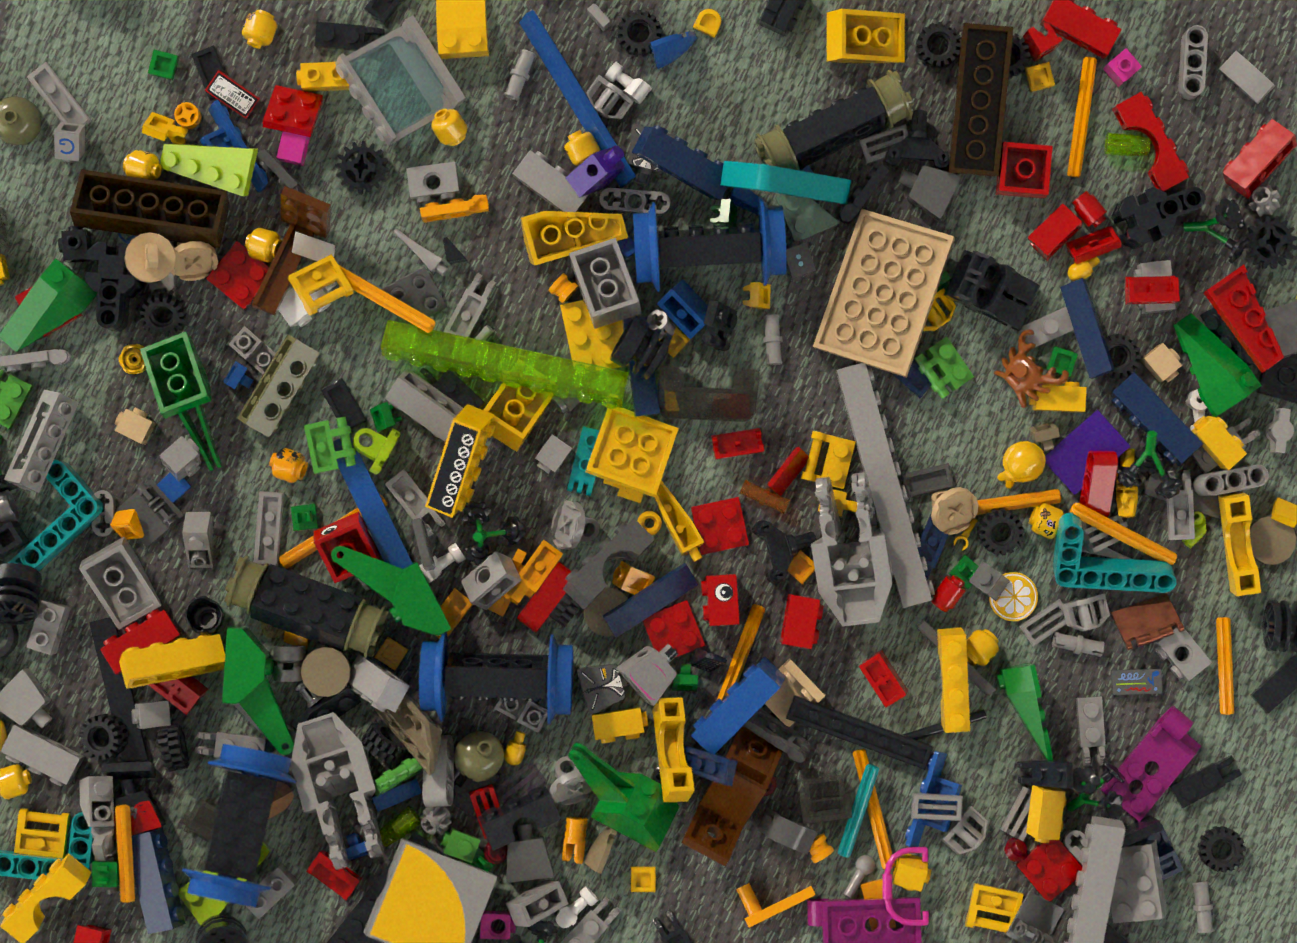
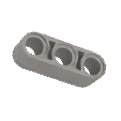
(1196, 51)
(1241, 480)
(439, 787)

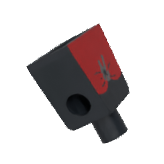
(143, 808)

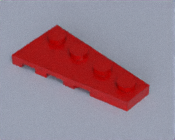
(1240, 310)

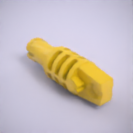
(1126, 497)

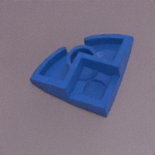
(671, 47)

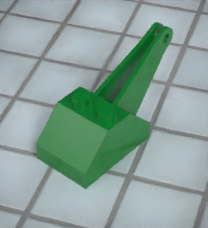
(180, 385)
(405, 589)
(248, 684)
(626, 800)

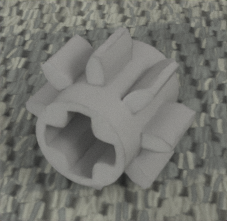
(1264, 200)
(435, 820)

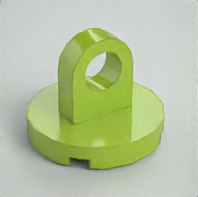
(380, 447)

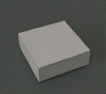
(599, 17)

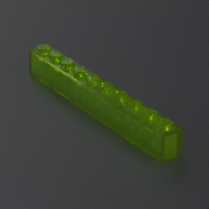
(505, 364)

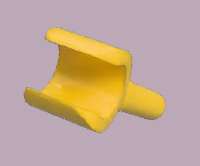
(966, 534)

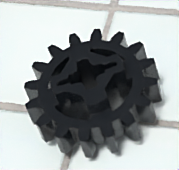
(373, 169)
(1271, 252)

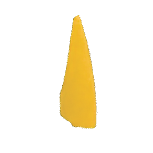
(679, 523)

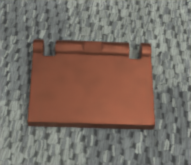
(1147, 621)

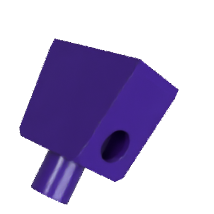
(603, 165)

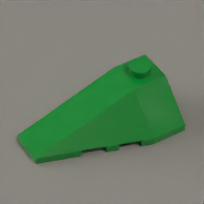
(50, 303)
(1219, 371)
(1022, 691)

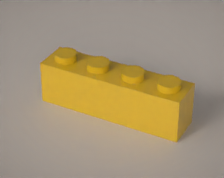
(172, 661)

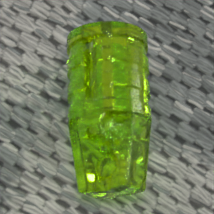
(1126, 145)
(399, 826)

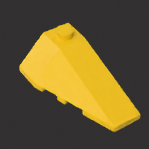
(558, 233)

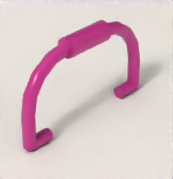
(887, 886)

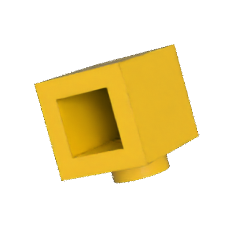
(911, 872)

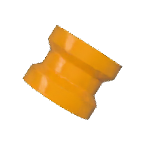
(186, 110)
(563, 288)
(820, 848)

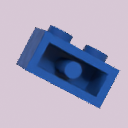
(684, 308)

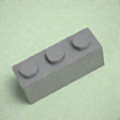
(548, 182)
(423, 403)
(377, 684)
(42, 754)

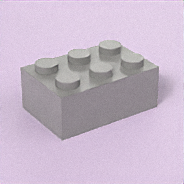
(605, 283)
(1138, 885)

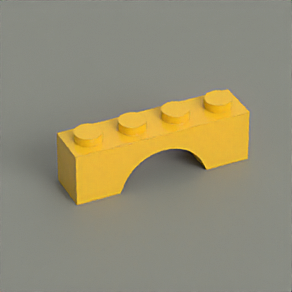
(1241, 565)
(954, 672)
(669, 731)
(63, 881)

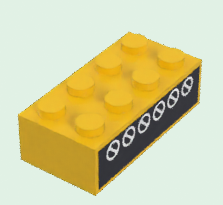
(460, 461)

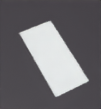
(311, 247)

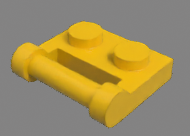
(317, 277)
(836, 461)
(38, 841)
(994, 901)

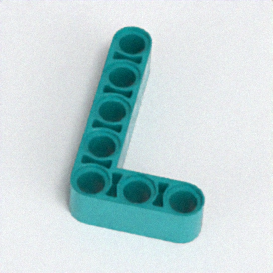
(785, 181)
(59, 526)
(1104, 567)
(18, 861)

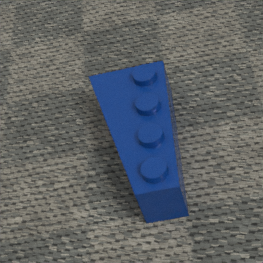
(738, 706)

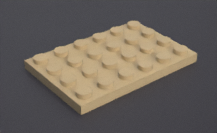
(884, 292)

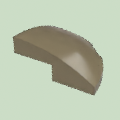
(599, 850)

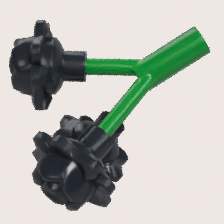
(1149, 460)
(478, 549)

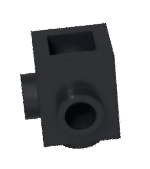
(75, 244)

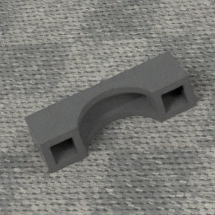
(588, 582)

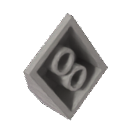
(120, 583)

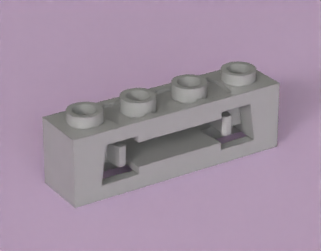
(41, 441)

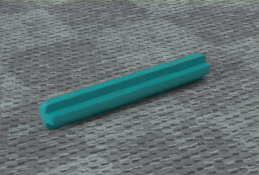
(858, 810)

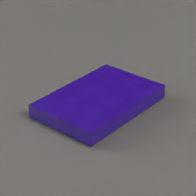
(1070, 454)

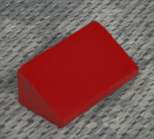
(788, 471)

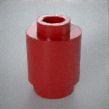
(1089, 209)
(949, 593)

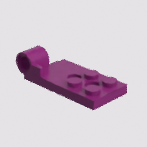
(1169, 748)
(845, 920)

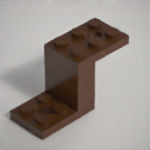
(727, 808)

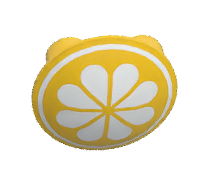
(1017, 599)

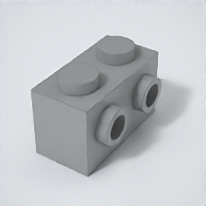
(181, 458)

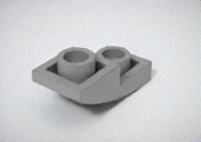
(1246, 77)
(252, 349)
(523, 711)

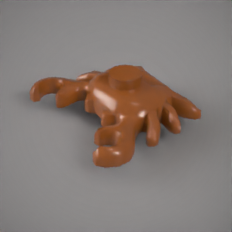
(1024, 374)

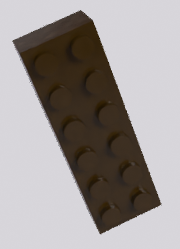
(980, 99)
(151, 206)

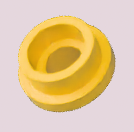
(655, 517)

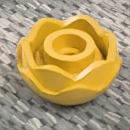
(126, 359)

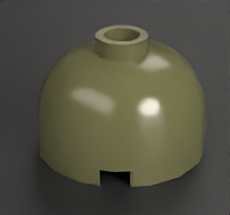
(19, 120)
(479, 755)

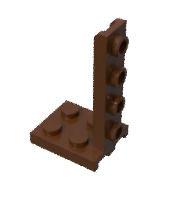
(305, 216)

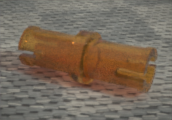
(764, 496)

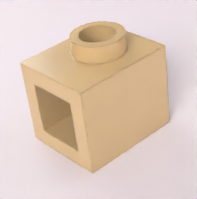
(1162, 363)
(135, 425)

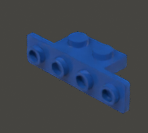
(230, 136)
(933, 785)

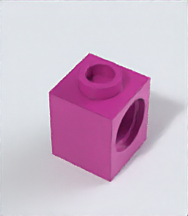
(1122, 67)
(293, 148)
(489, 932)

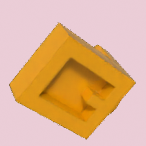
(631, 579)

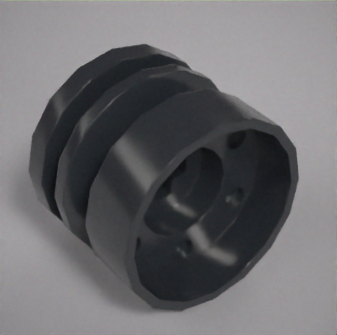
(641, 348)
(19, 593)
(1280, 626)
(221, 927)

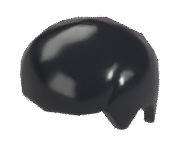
(198, 620)

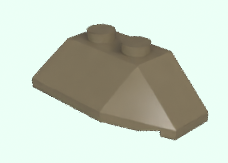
(415, 731)

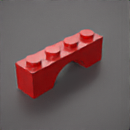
(1138, 115)

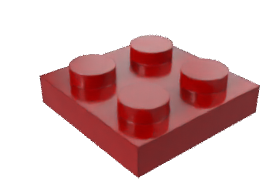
(293, 111)
(238, 275)
(720, 525)
(674, 627)
(1050, 868)

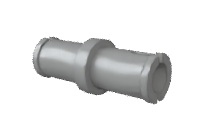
(519, 74)
(772, 339)
(1078, 644)
(1203, 907)

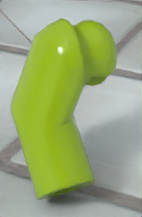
(1199, 527)

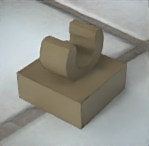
(1044, 434)

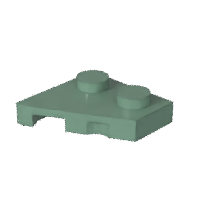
(804, 216)

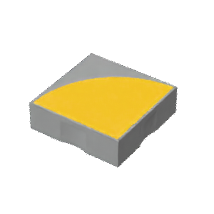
(429, 898)

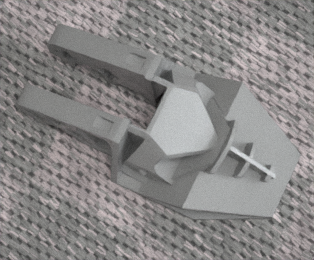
(851, 575)
(329, 763)

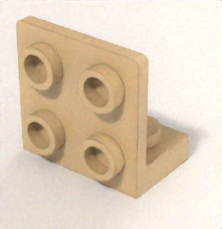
(794, 684)

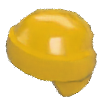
(1022, 463)

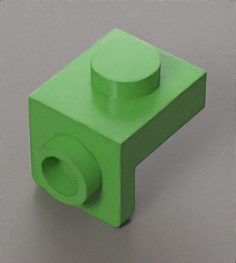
(460, 845)

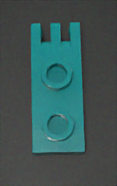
(584, 450)

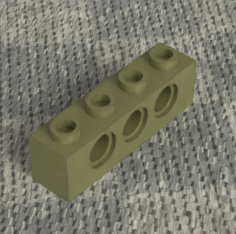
(266, 389)

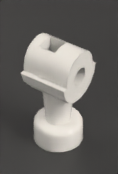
(634, 88)
(1197, 405)
(442, 562)
(568, 914)

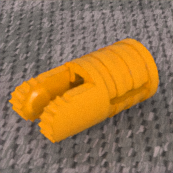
(574, 834)

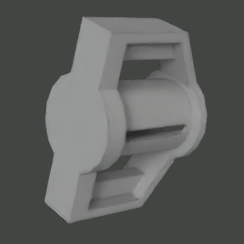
(616, 94)
(1280, 431)
(1086, 612)
(966, 832)
(103, 843)

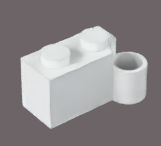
(293, 308)

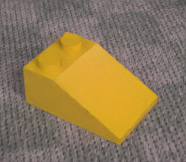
(462, 28)
(865, 36)
(516, 413)

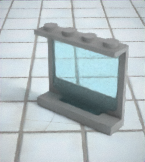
(400, 81)

